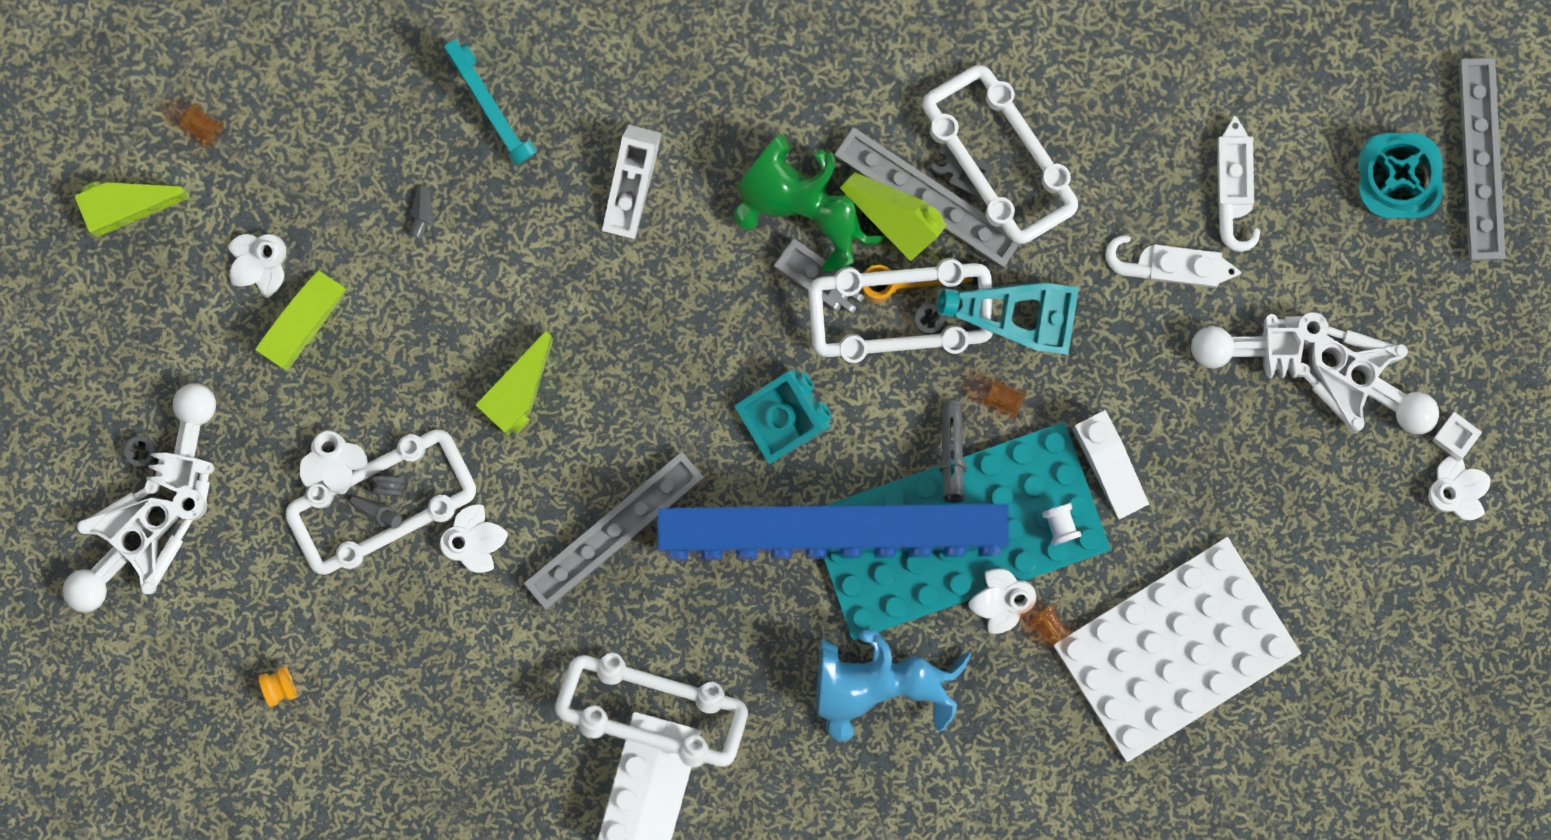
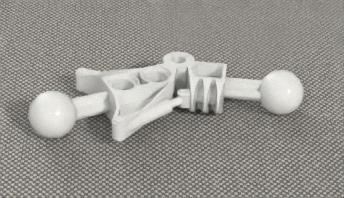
(1334, 385)
(179, 471)

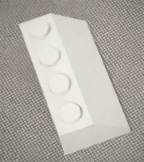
(647, 786)

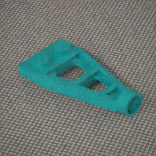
(463, 61)
(1053, 320)

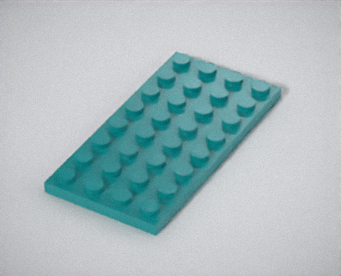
(1026, 474)

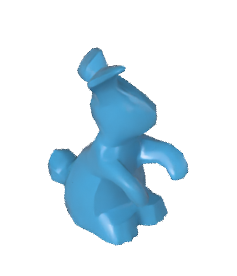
(855, 688)

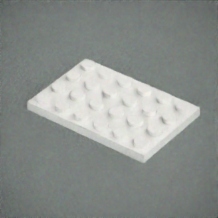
(1177, 649)

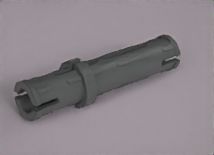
(952, 485)

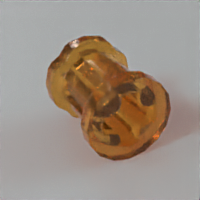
(200, 124)
(1005, 398)
(1050, 626)

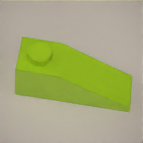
(118, 204)
(900, 216)
(515, 392)

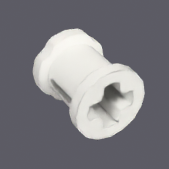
(1061, 524)

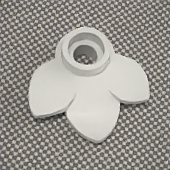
(254, 266)
(332, 467)
(1464, 487)
(478, 539)
(998, 600)

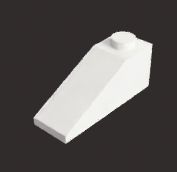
(631, 180)
(1110, 464)

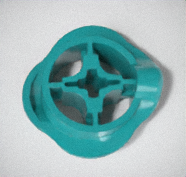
(1421, 150)

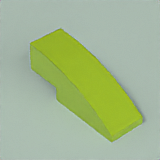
(301, 320)

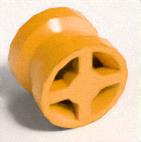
(277, 686)

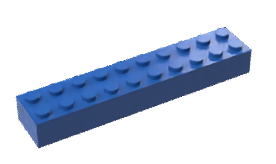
(833, 529)

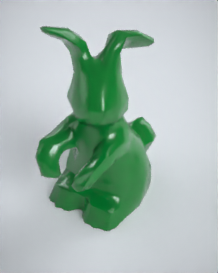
(781, 190)

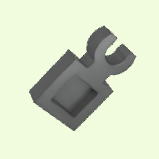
(959, 178)

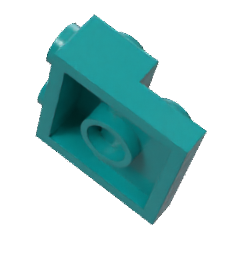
(784, 415)

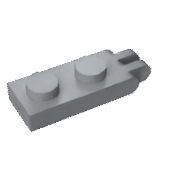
(804, 267)

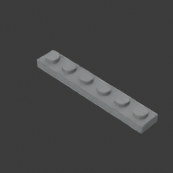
(1481, 159)
(962, 219)
(613, 531)

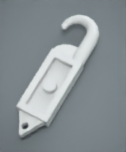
(1235, 183)
(1173, 264)

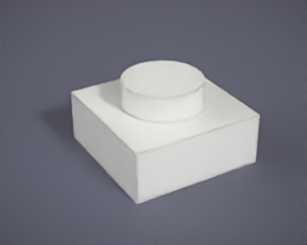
(1456, 436)

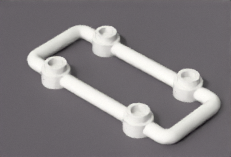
(999, 209)
(850, 281)
(440, 508)
(612, 670)

